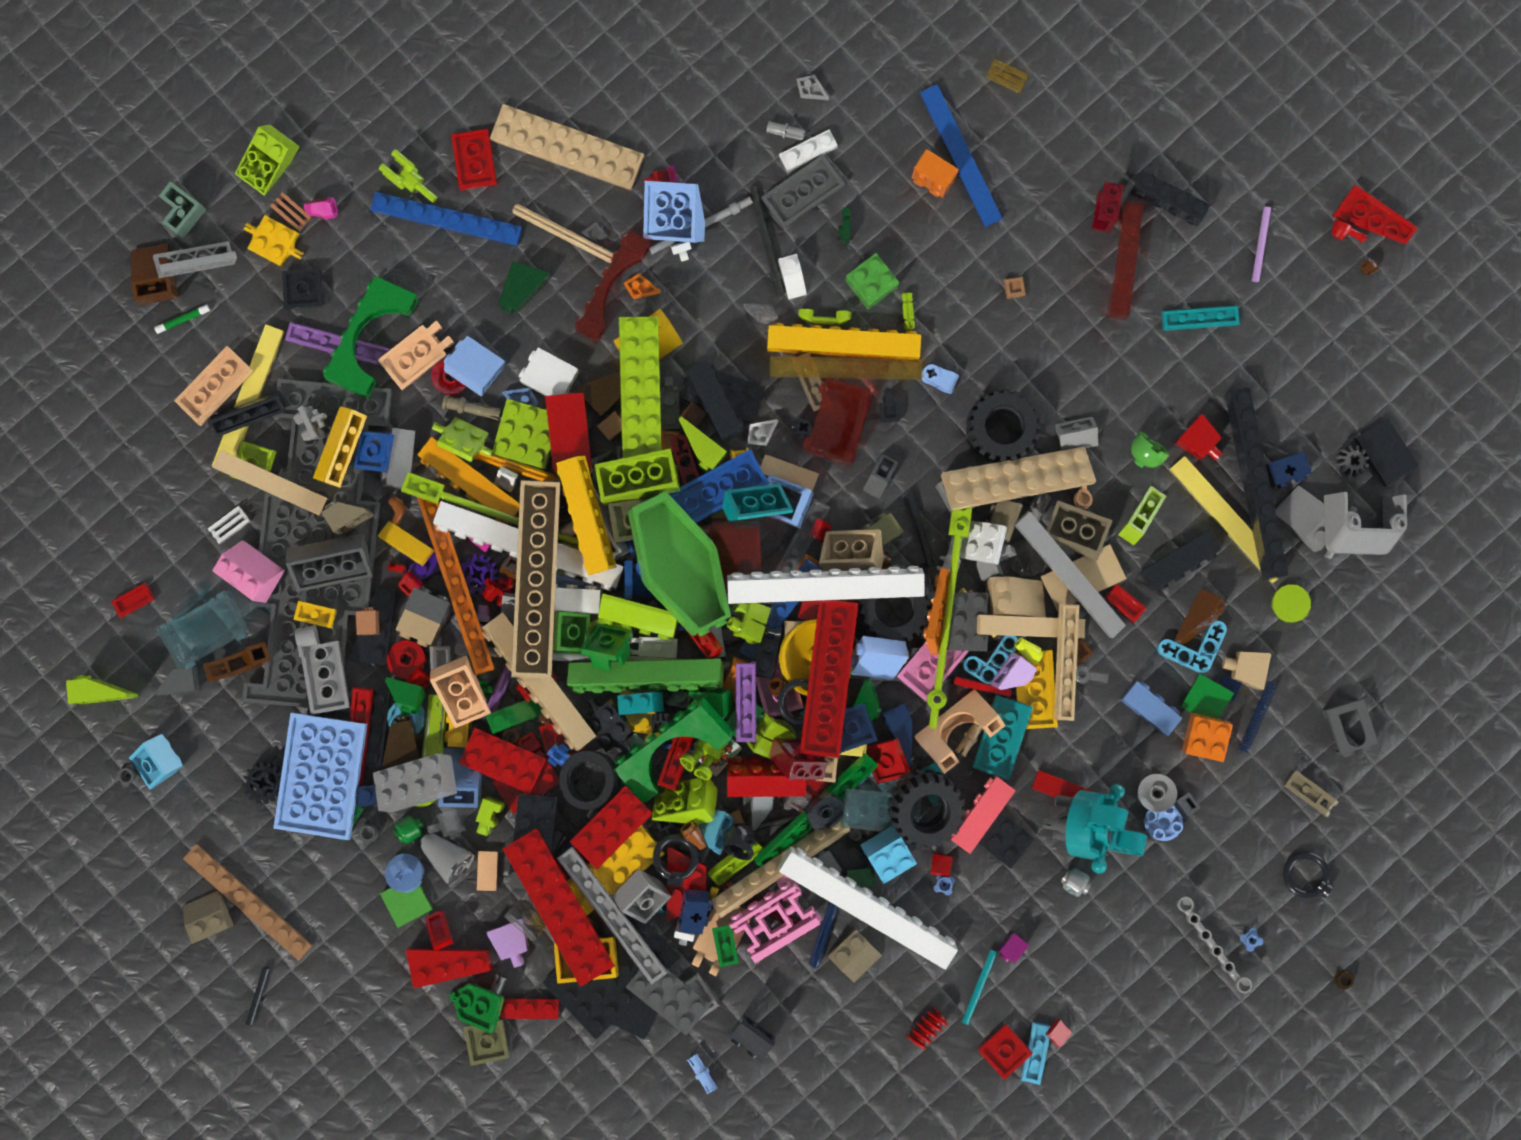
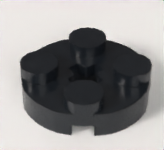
(815, 809)

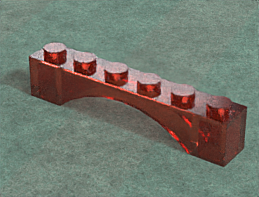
(631, 252)
(1126, 258)

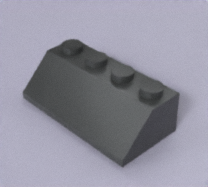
(329, 562)

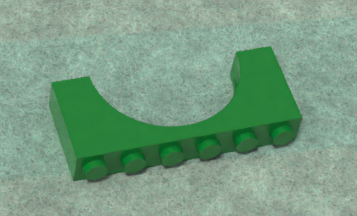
(379, 300)
(697, 721)

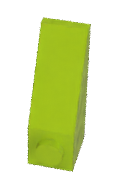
(1142, 515)

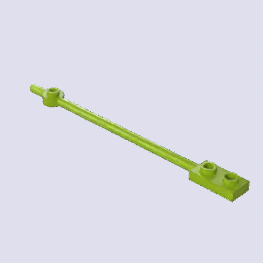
(433, 491)
(958, 528)

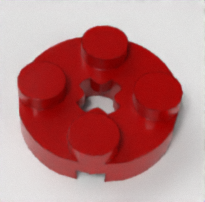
(397, 653)

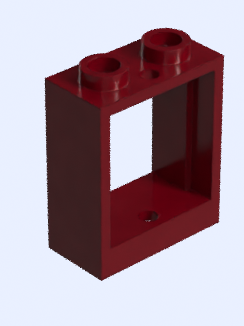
(795, 765)

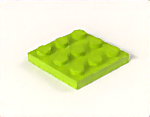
(523, 435)

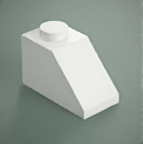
(792, 276)

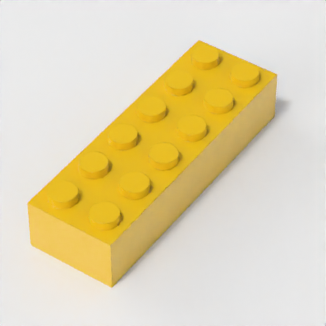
(618, 868)

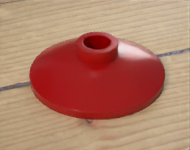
(440, 382)

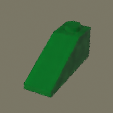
(512, 716)

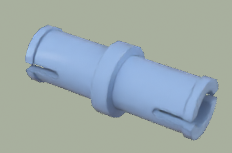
(702, 1073)

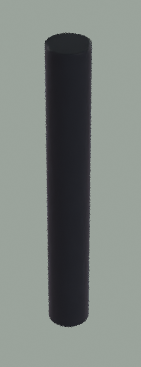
(927, 582)
(257, 996)

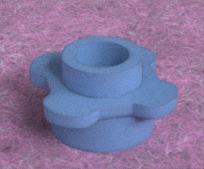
(945, 889)
(1245, 938)

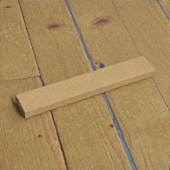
(270, 482)
(1022, 626)
(1066, 662)

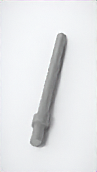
(733, 208)

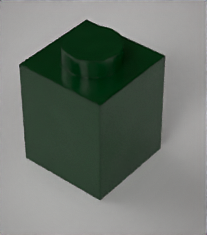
(862, 876)

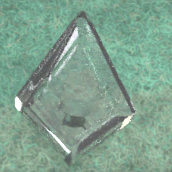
(761, 312)

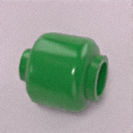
(408, 829)

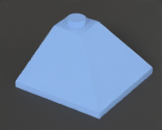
(673, 212)

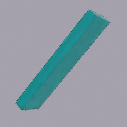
(1200, 318)

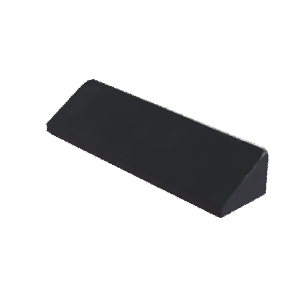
(246, 414)

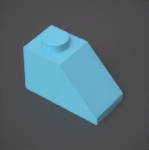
(715, 830)

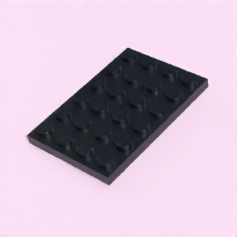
(605, 1000)

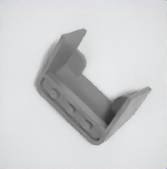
(1344, 528)

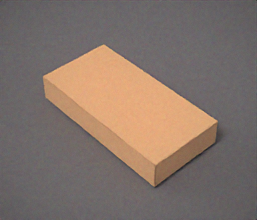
(487, 870)

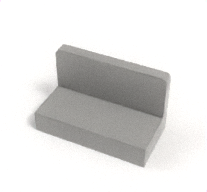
(1077, 433)

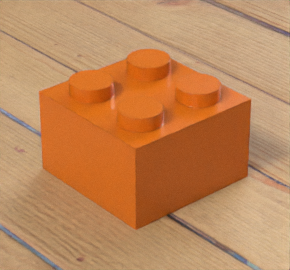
(934, 174)
(1207, 737)

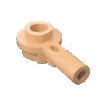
(1083, 498)

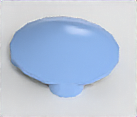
(1164, 825)

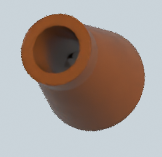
(693, 834)

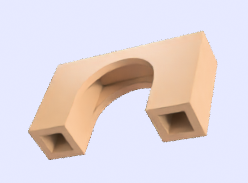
(968, 710)

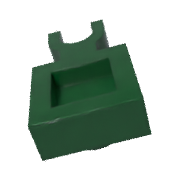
(844, 230)

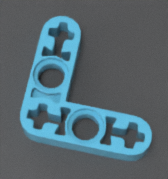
(1201, 652)

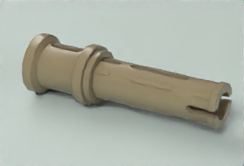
(462, 405)

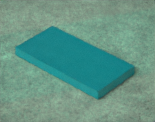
(999, 753)

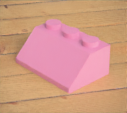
(249, 571)

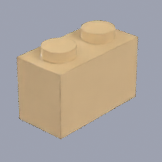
(419, 628)

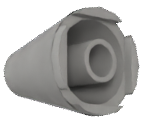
(446, 857)

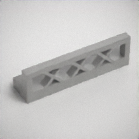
(194, 264)

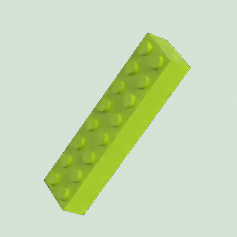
(639, 385)

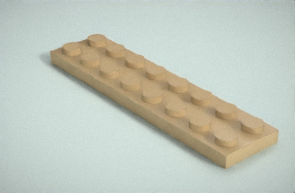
(567, 147)
(1018, 478)

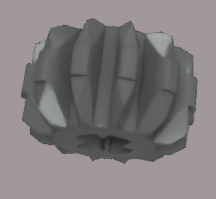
(1345, 459)

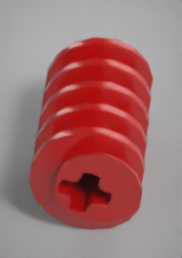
(927, 1029)

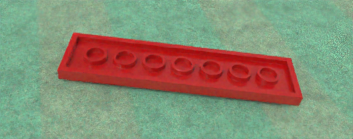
(829, 678)
(558, 907)

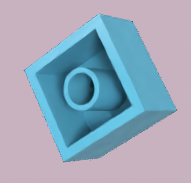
(888, 854)

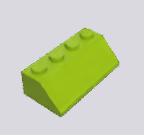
(637, 477)
(637, 616)

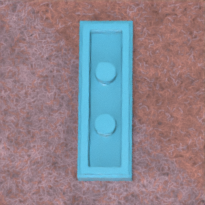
(1038, 1044)

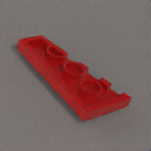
(1372, 215)

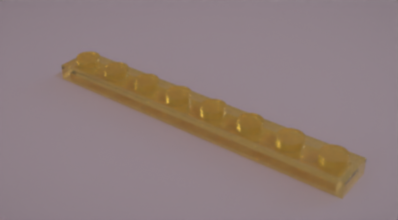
(846, 368)

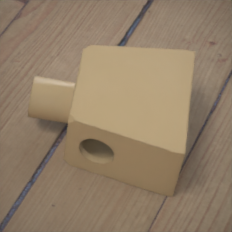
(1249, 668)

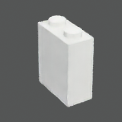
(548, 374)

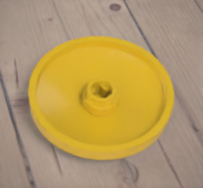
(796, 653)

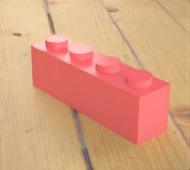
(983, 813)

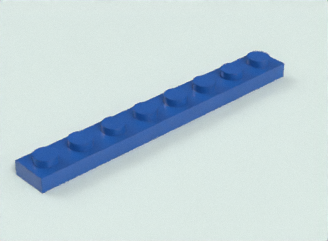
(446, 218)

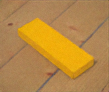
(405, 543)

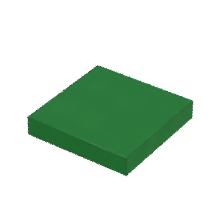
(1206, 697)

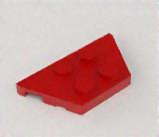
(697, 881)

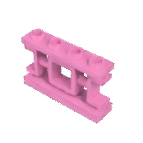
(782, 934)

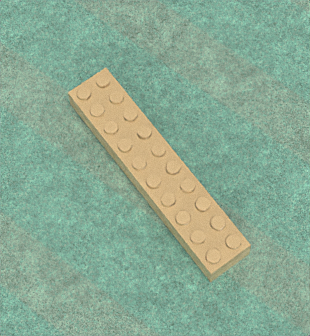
(535, 580)

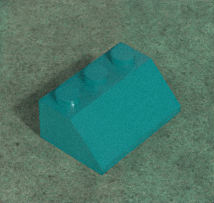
(755, 502)

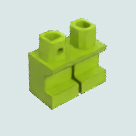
(749, 622)
(767, 731)
(487, 815)

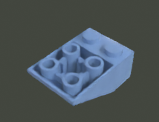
(467, 783)

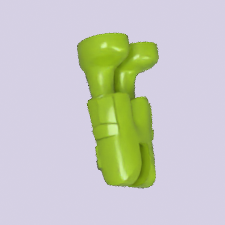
(712, 756)

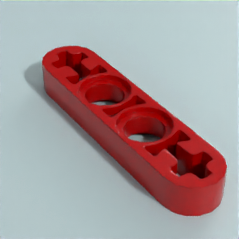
(684, 471)

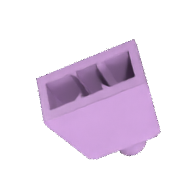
(509, 943)

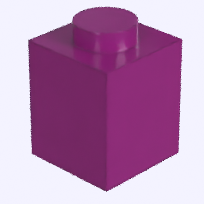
(1012, 948)

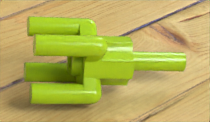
(407, 176)

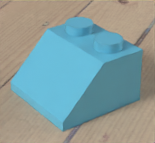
(155, 761)

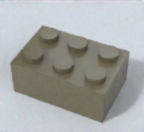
(1078, 530)

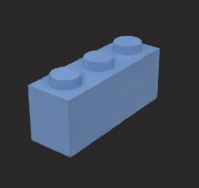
(1151, 708)

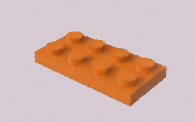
(935, 616)

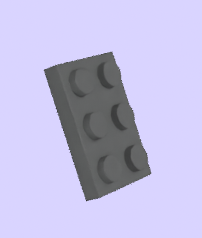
(963, 624)

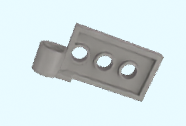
(308, 644)

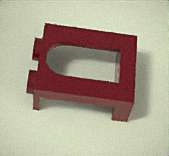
(1106, 209)

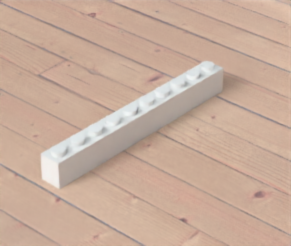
(505, 538)
(825, 585)
(867, 907)

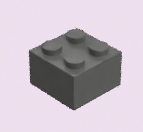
(428, 606)

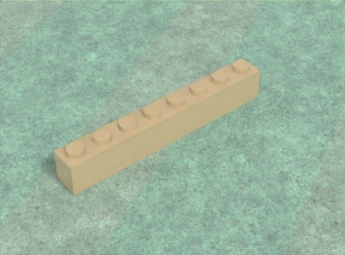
(542, 691)

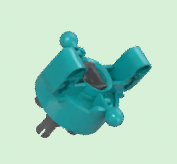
(1094, 826)

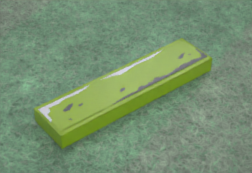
(435, 727)

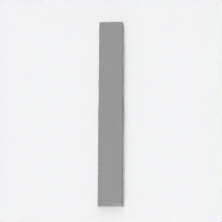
(1069, 574)
(612, 915)

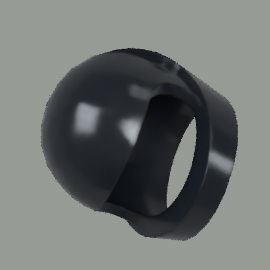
(739, 837)

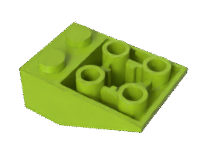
(266, 158)
(692, 801)

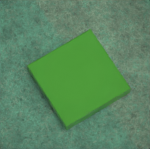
(406, 906)

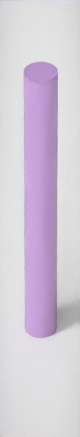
(1261, 244)

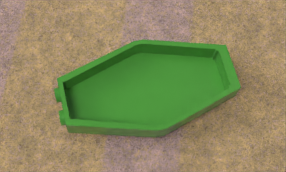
(679, 564)

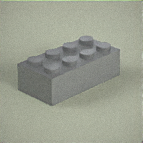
(414, 783)

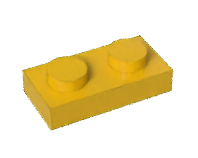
(315, 614)

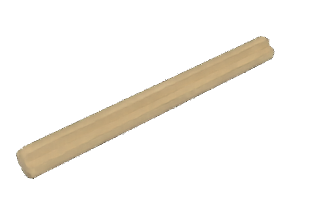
(563, 233)

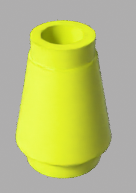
(1029, 651)

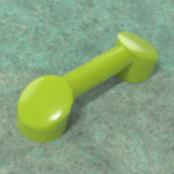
(841, 317)

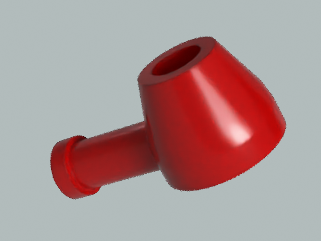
(1341, 230)

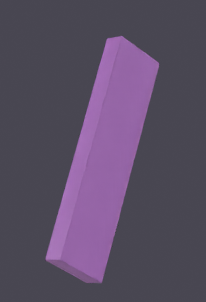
(745, 702)

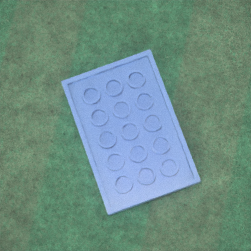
(320, 776)

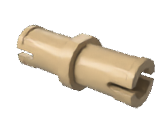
(969, 739)

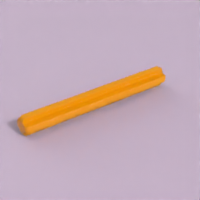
(517, 467)

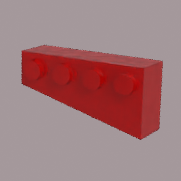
(446, 964)

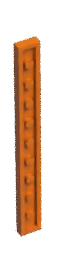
(457, 591)

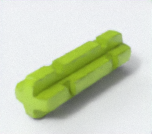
(908, 312)

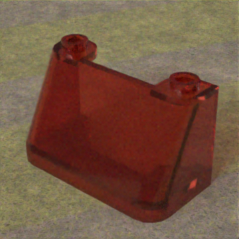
(839, 421)
(736, 545)

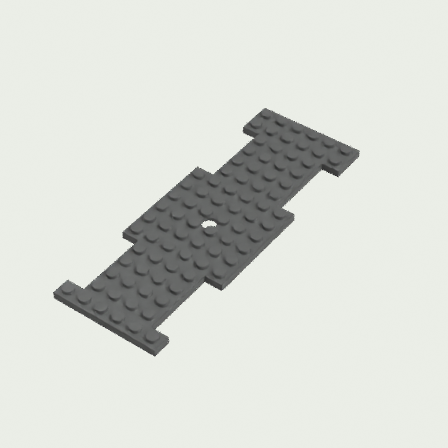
(291, 526)

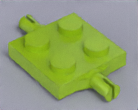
(463, 439)

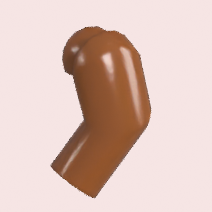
(399, 509)

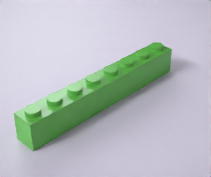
(647, 676)

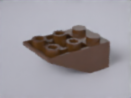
(145, 282)

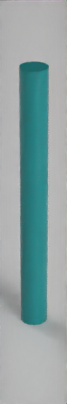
(979, 987)

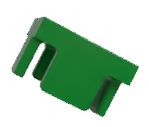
(607, 644)

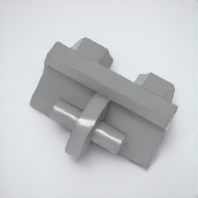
(312, 421)

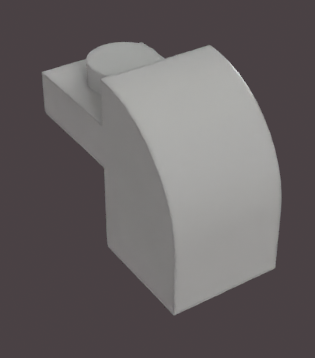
(989, 570)

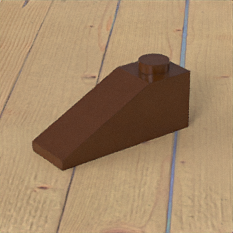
(1200, 616)

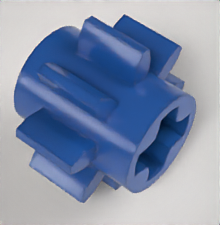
(558, 754)

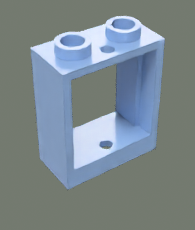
(802, 506)

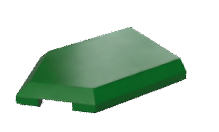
(477, 1006)

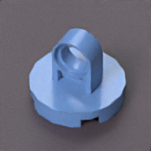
(404, 873)

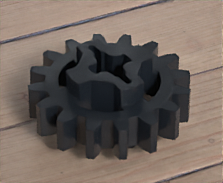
(261, 790)

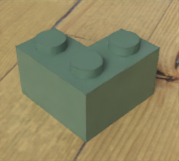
(185, 210)

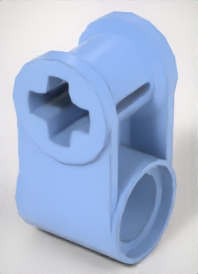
(942, 379)

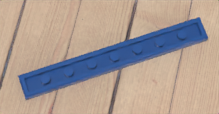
(961, 156)

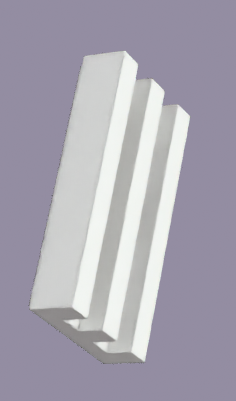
(238, 509)

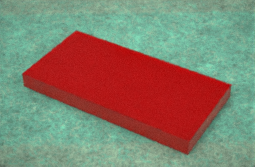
(567, 427)

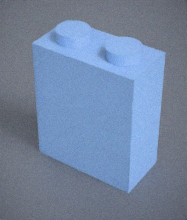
(473, 365)
(878, 657)

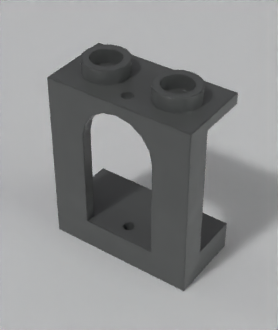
(1343, 746)

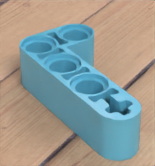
(990, 664)

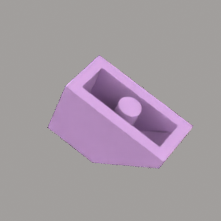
(1014, 673)

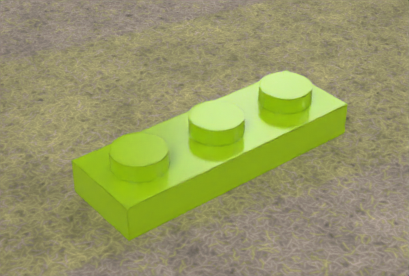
(730, 866)

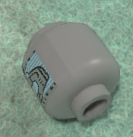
(1076, 882)

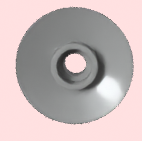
(1161, 784)

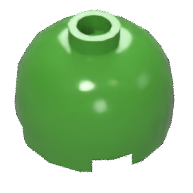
(1148, 452)

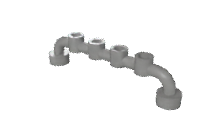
(1242, 983)

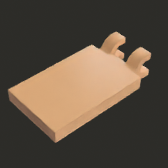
(415, 355)
(705, 943)

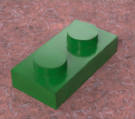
(725, 945)

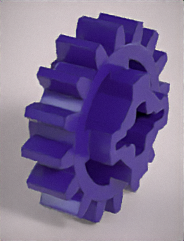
(471, 564)

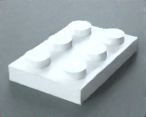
(983, 542)

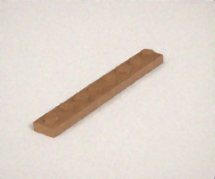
(248, 902)

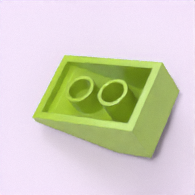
(706, 450)
(87, 690)

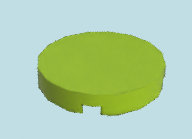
(1291, 603)

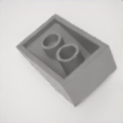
(1304, 517)

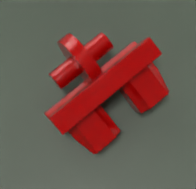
(494, 589)

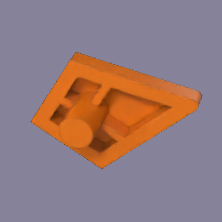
(640, 287)

